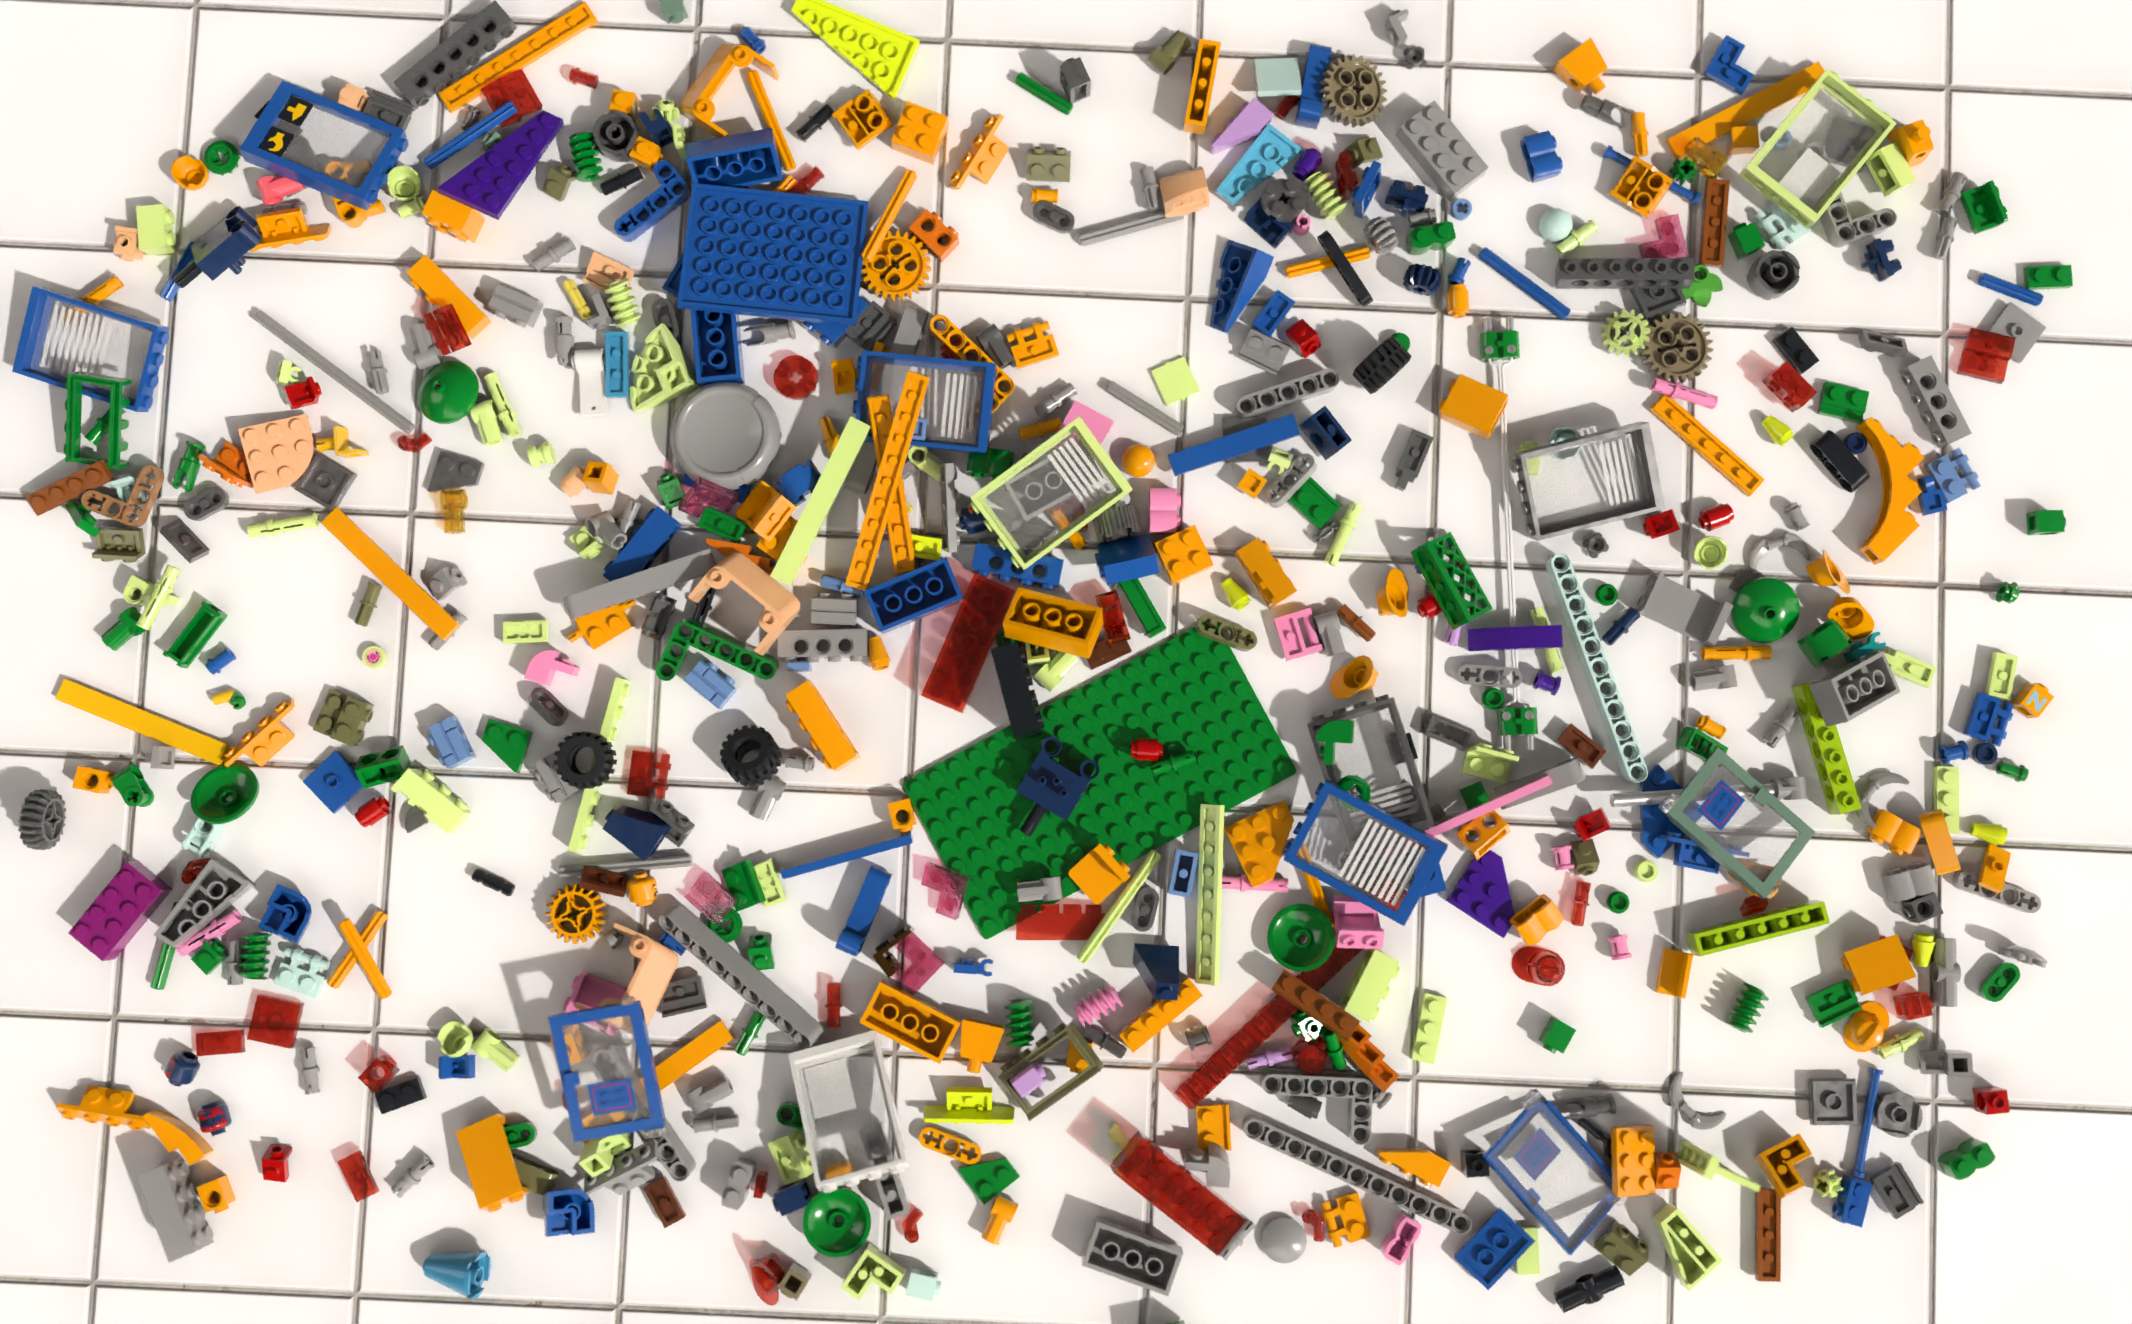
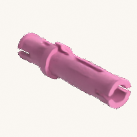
(1675, 390)
(1242, 883)
(230, 919)

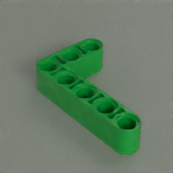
(714, 649)

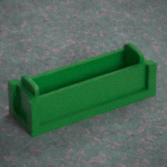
(1143, 607)
(196, 634)

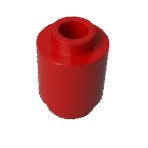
(1716, 517)
(1428, 606)
(1146, 749)
(372, 811)

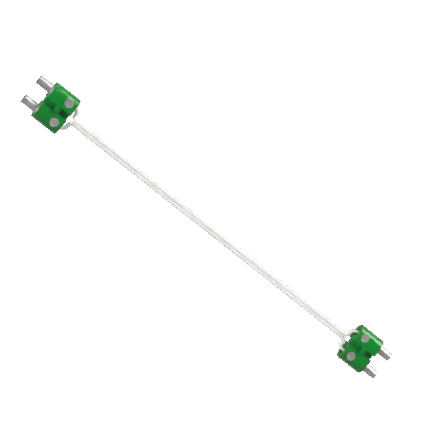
(1495, 347)

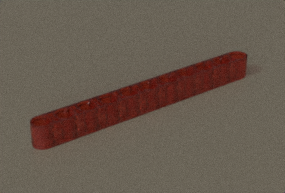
(1256, 1032)

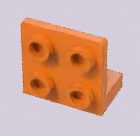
(230, 465)

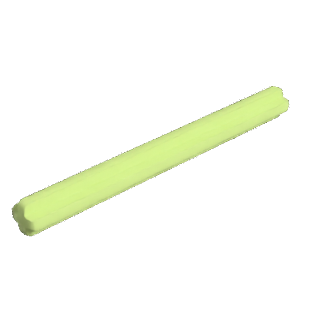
(1118, 906)

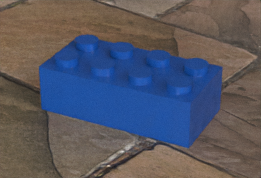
(735, 159)
(717, 347)
(913, 595)

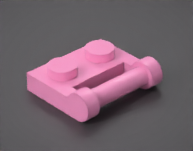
(1291, 636)

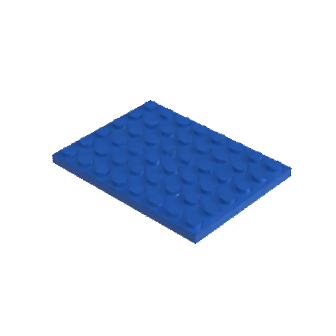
(773, 254)

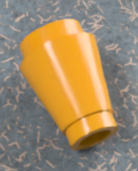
(878, 654)

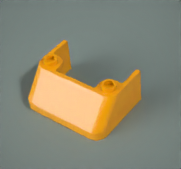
(697, 101)

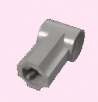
(425, 351)
(605, 527)
(1328, 628)
(1718, 677)
(766, 798)
(1043, 889)
(705, 1096)

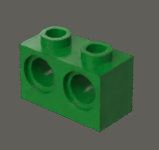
(382, 766)

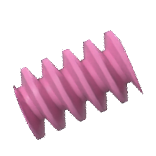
(1097, 1004)

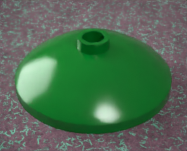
(454, 397)
(1753, 603)
(224, 794)
(1286, 931)
(829, 1236)

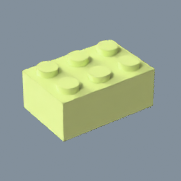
(1369, 984)

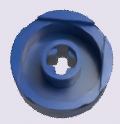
(798, 482)

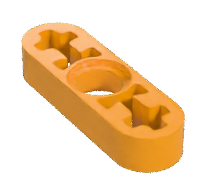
(953, 1154)

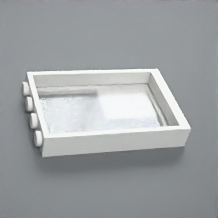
(848, 1111)

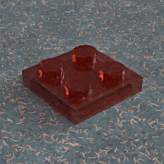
(275, 1021)

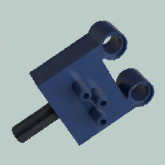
(221, 247)
(1052, 787)

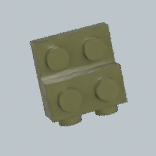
(344, 718)

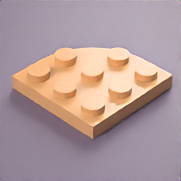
(277, 452)

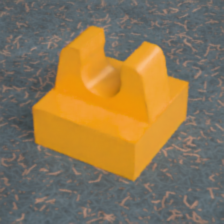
(1251, 483)

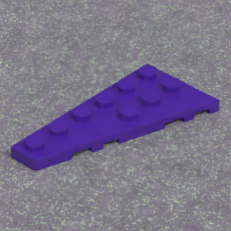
(500, 172)

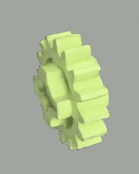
(1631, 326)

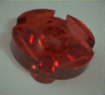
(785, 370)

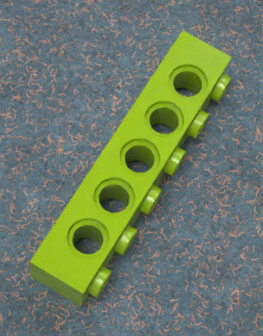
(1827, 754)
(1757, 928)

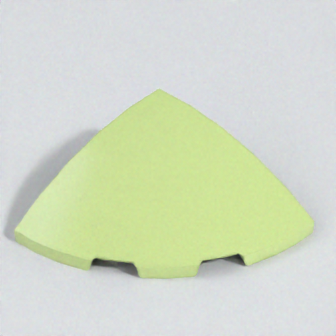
(660, 371)

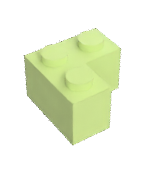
(874, 1267)

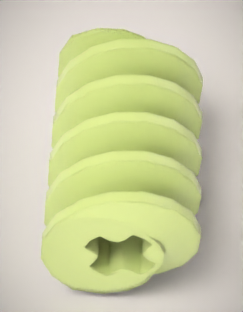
(1325, 195)
(622, 302)

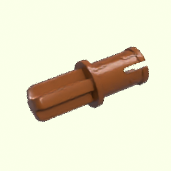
(1356, 623)

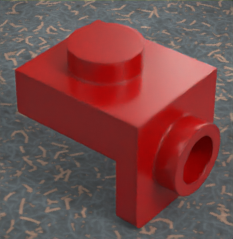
(1304, 338)
(303, 393)
(1661, 524)
(1591, 824)
(276, 1163)

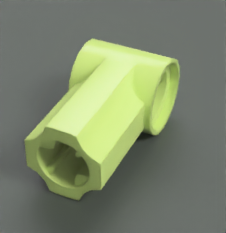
(485, 416)
(928, 465)
(1053, 672)
(491, 1046)

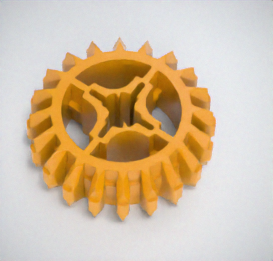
(572, 905)

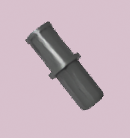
(1105, 1041)

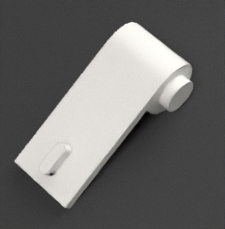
(591, 370)

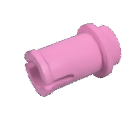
(1305, 225)

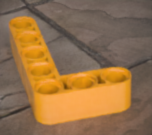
(966, 346)

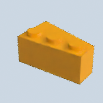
(1265, 572)

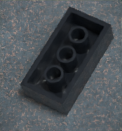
(1016, 691)

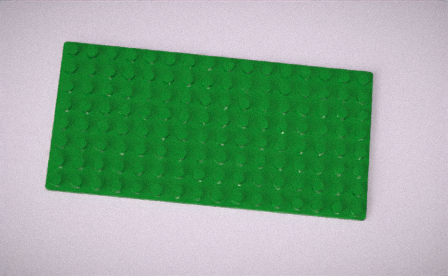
(1179, 692)

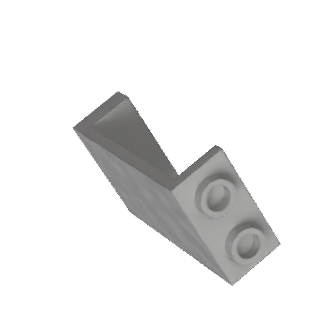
(1683, 609)

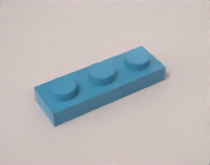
(617, 364)

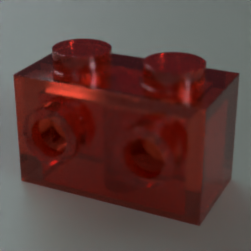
(1789, 386)

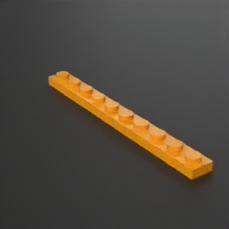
(887, 480)

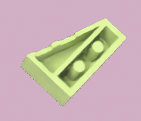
(432, 799)
(1685, 1246)

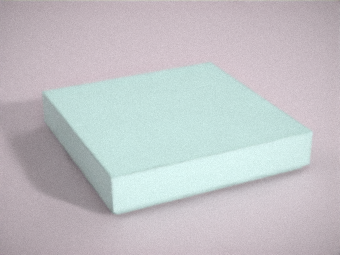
(1277, 77)

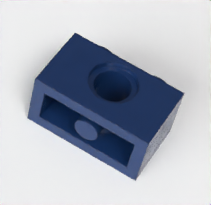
(1325, 433)
(792, 1197)

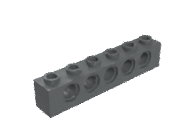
(444, 53)
(1624, 273)

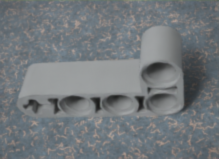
(1562, 776)

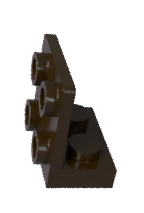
(888, 962)

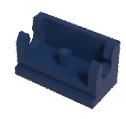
(658, 129)
(1267, 226)

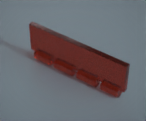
(1053, 925)

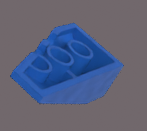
(1241, 276)

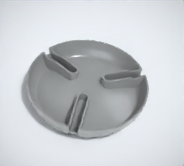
(725, 434)

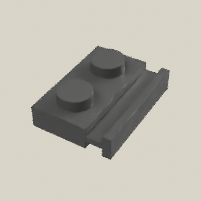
(389, 109)
(871, 327)
(683, 997)
(1896, 1190)

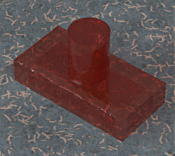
(220, 1042)

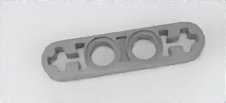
(1995, 897)

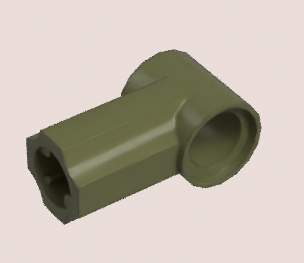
(1165, 56)

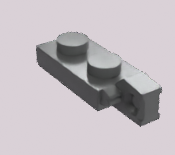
(1412, 458)

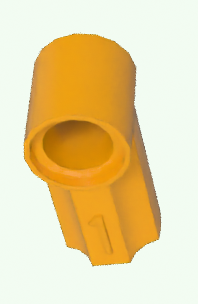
(1001, 1214)

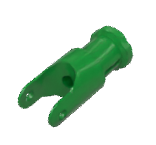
(188, 466)

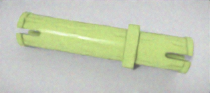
(506, 413)
(1347, 523)
(273, 526)
(158, 597)
(1551, 654)

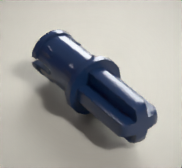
(1621, 626)

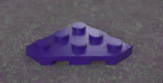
(1485, 893)

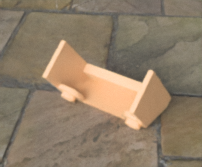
(779, 603)
(651, 975)

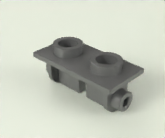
(663, 609)

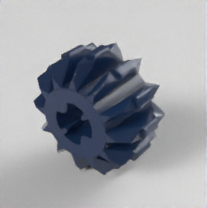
(1422, 279)

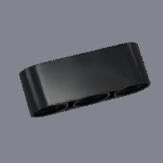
(1839, 461)

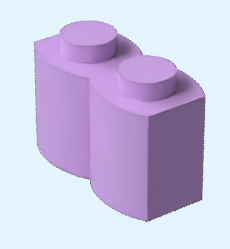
(1028, 1078)

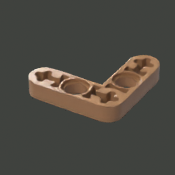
(128, 508)

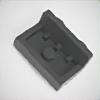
(680, 823)

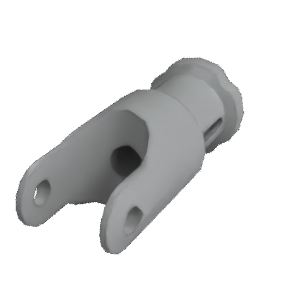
(773, 332)
(564, 341)

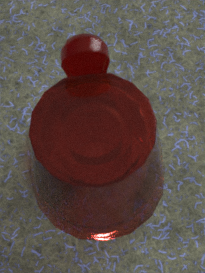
(1309, 1056)

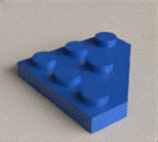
(1653, 819)

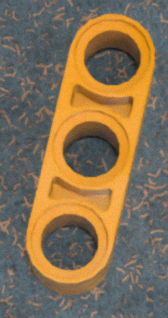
(1939, 842)

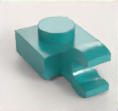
(1858, 649)

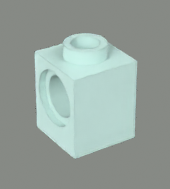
(923, 1284)

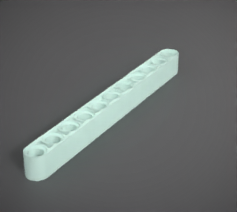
(1605, 675)

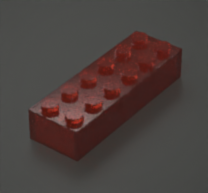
(968, 643)
(1177, 1193)

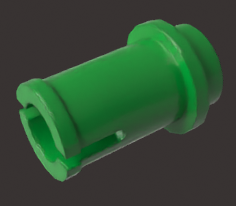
(2019, 773)

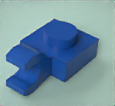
(1930, 500)
(968, 967)

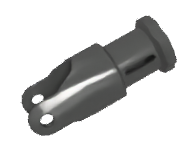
(1601, 108)
(1592, 1106)

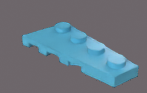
(1262, 160)

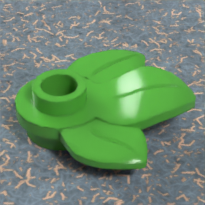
(1702, 288)

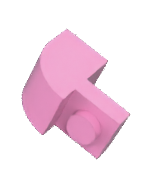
(544, 665)

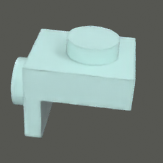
(124, 487)

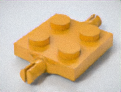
(603, 625)

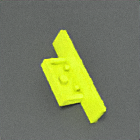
(969, 1106)

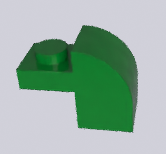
(1334, 732)

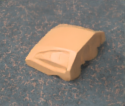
(1184, 192)

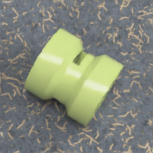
(543, 453)

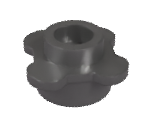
(1418, 52)
(1600, 541)

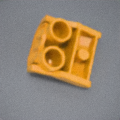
(863, 119)
(1641, 187)

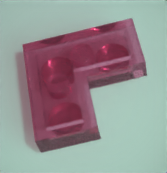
(1670, 242)
(707, 493)
(950, 884)
(924, 963)

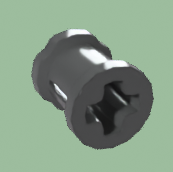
(1198, 1037)

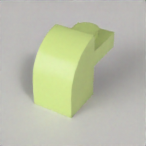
(599, 1153)

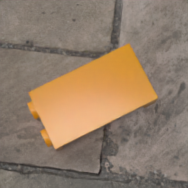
(490, 1163)

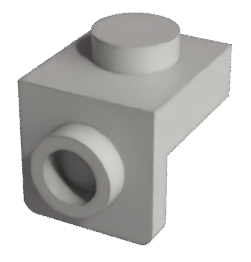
(1395, 30)
(603, 308)
(446, 582)

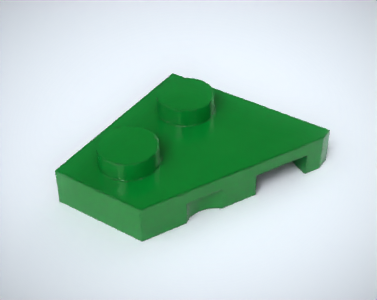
(507, 743)
(989, 1178)

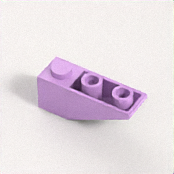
(1246, 126)

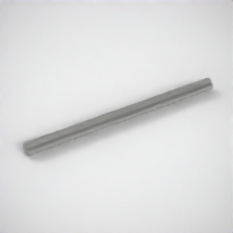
(334, 372)

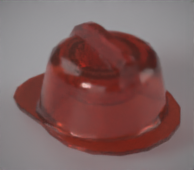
(1538, 966)
(766, 1277)

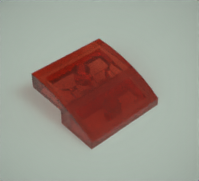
(513, 88)
(1986, 355)

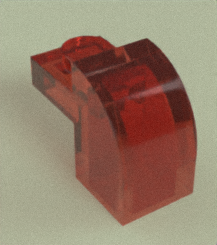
(1113, 618)

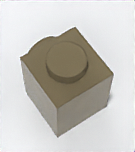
(794, 1281)

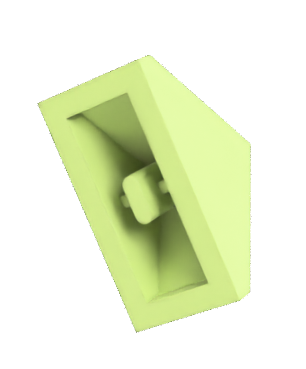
(1037, 654)

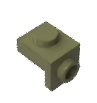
(1364, 151)
(558, 181)
(1584, 857)

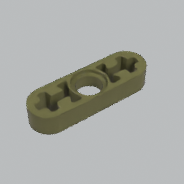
(1234, 629)

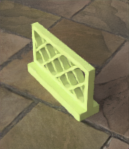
(1708, 1164)

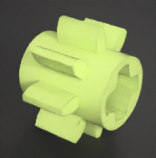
(667, 109)
(1827, 1183)

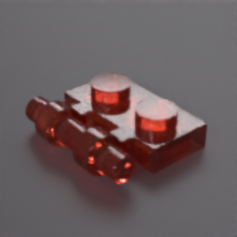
(1346, 179)
(451, 327)
(642, 773)

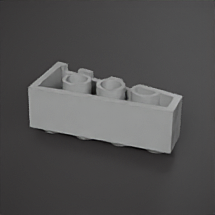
(204, 900)

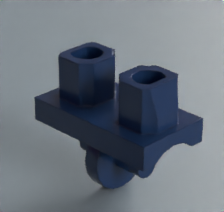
(1406, 199)
(1878, 261)

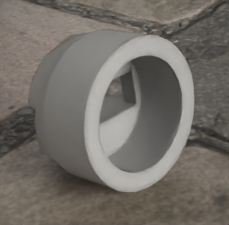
(612, 940)

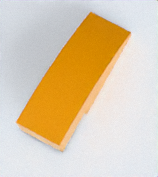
(178, 1135)

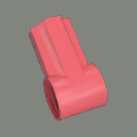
(275, 188)

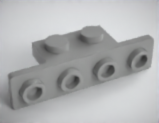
(626, 1170)

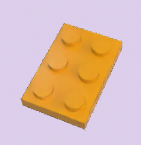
(1633, 1160)

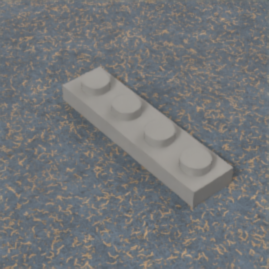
(950, 516)

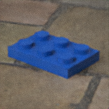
(1494, 1248)

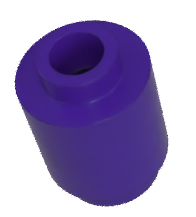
(1307, 164)

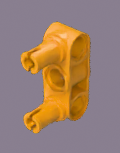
(344, 208)

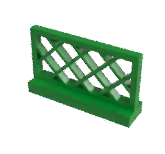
(1443, 584)

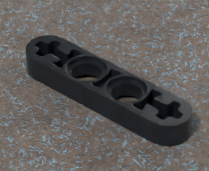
(1345, 269)

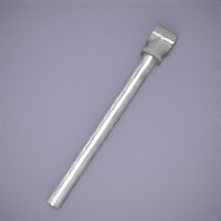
(1787, 788)

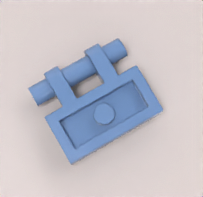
(1947, 478)

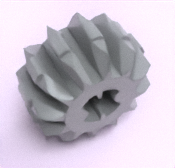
(1381, 235)

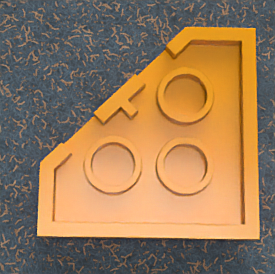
(1260, 841)

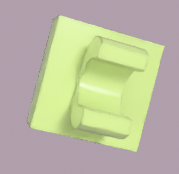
(284, 373)
(1280, 458)

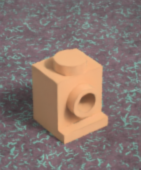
(351, 95)
(126, 244)

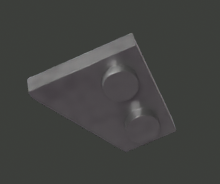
(454, 472)

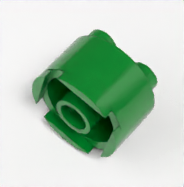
(1825, 643)

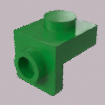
(761, 951)

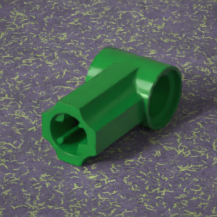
(123, 629)

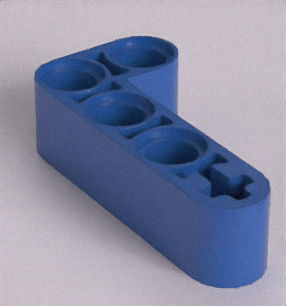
(1310, 101)
(648, 205)
(864, 911)

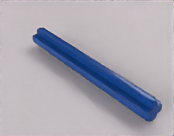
(470, 135)
(1524, 283)

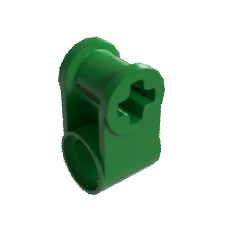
(133, 786)
(795, 1121)

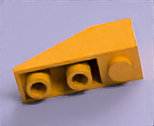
(1420, 1162)

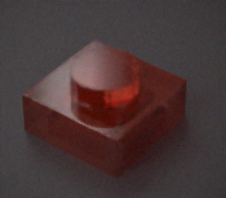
(1753, 905)

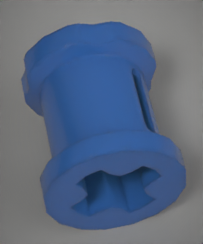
(1953, 752)

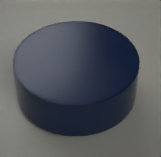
(1855, 442)
(1984, 753)

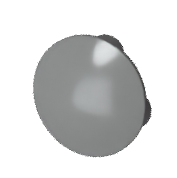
(2024, 955)
(1283, 1240)

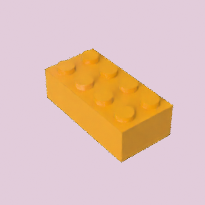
(1053, 622)
(822, 726)
(910, 1021)

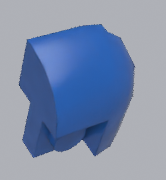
(287, 914)
(568, 1212)

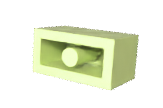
(1890, 169)
(155, 229)

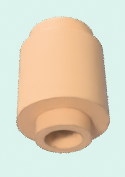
(572, 481)

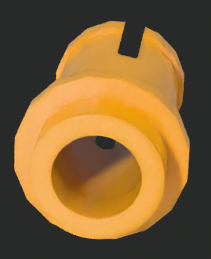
(1049, 195)
(1710, 726)

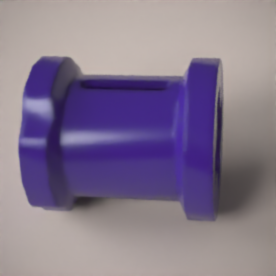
(1547, 682)

